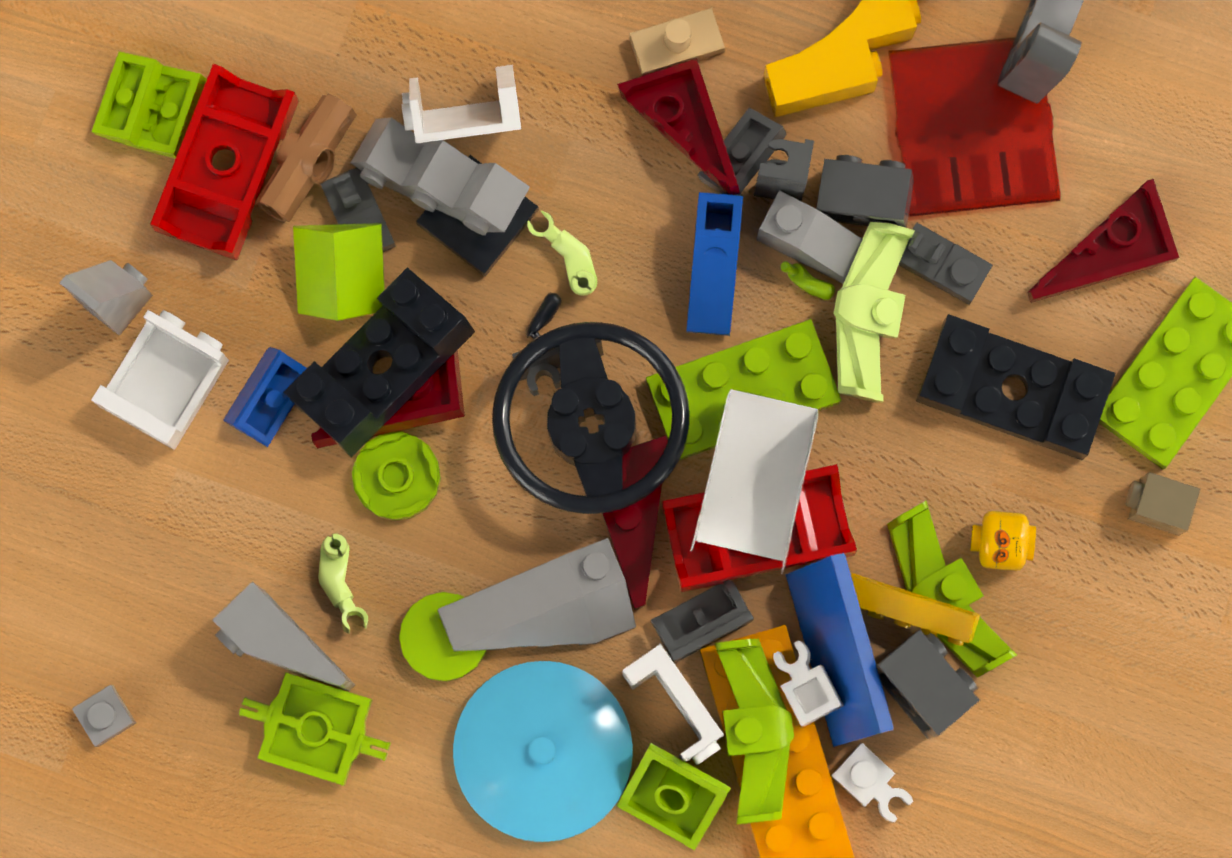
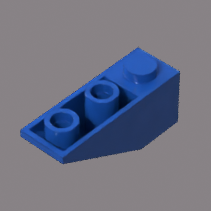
(714, 263)

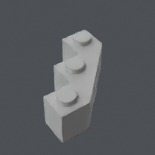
(439, 177)

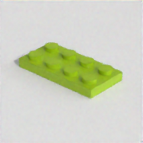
(777, 366)
(1174, 376)

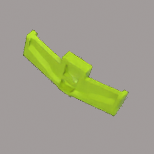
(953, 584)
(757, 729)

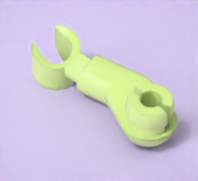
(576, 257)
(332, 576)

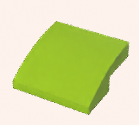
(148, 104)

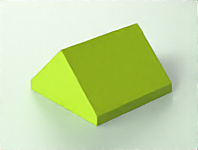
(338, 269)
(673, 796)

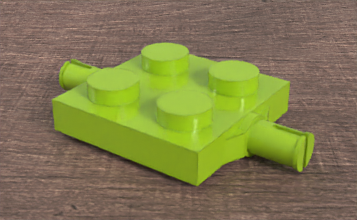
(314, 729)

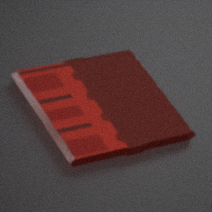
(967, 135)

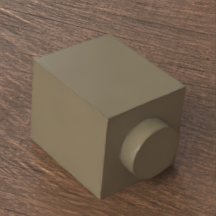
(1162, 503)

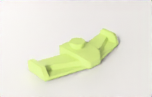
(869, 310)

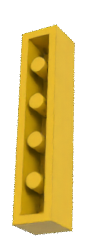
(915, 610)

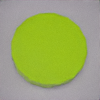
(396, 476)
(427, 643)

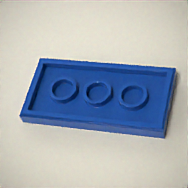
(839, 642)

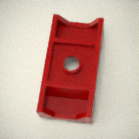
(214, 205)
(817, 533)

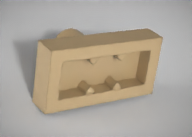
(677, 41)

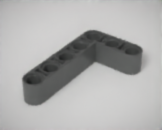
(1042, 49)

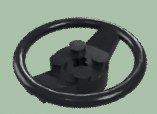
(585, 394)

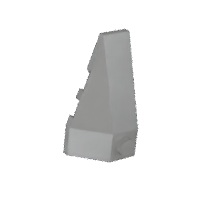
(557, 603)

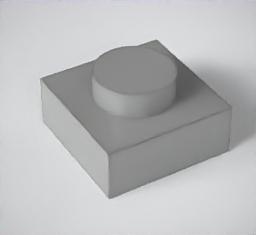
(104, 715)

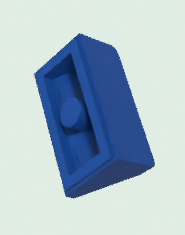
(261, 403)

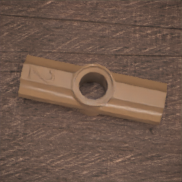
(306, 158)

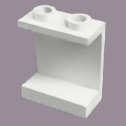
(465, 119)

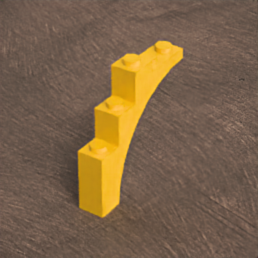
(842, 61)

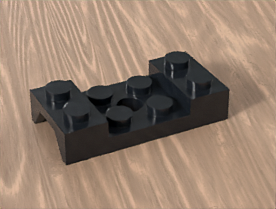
(411, 328)
(1060, 398)

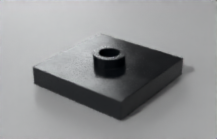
(476, 249)

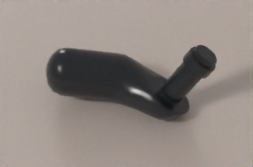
(544, 314)

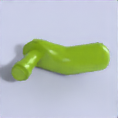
(804, 280)

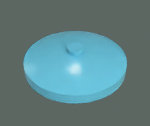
(542, 751)

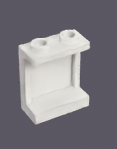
(163, 379)
(660, 664)

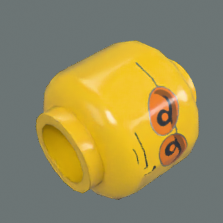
(1004, 540)

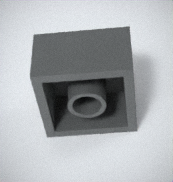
(927, 684)

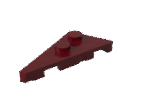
(682, 111)
(1124, 244)
(434, 402)
(634, 526)

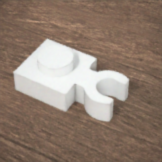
(810, 690)
(866, 778)

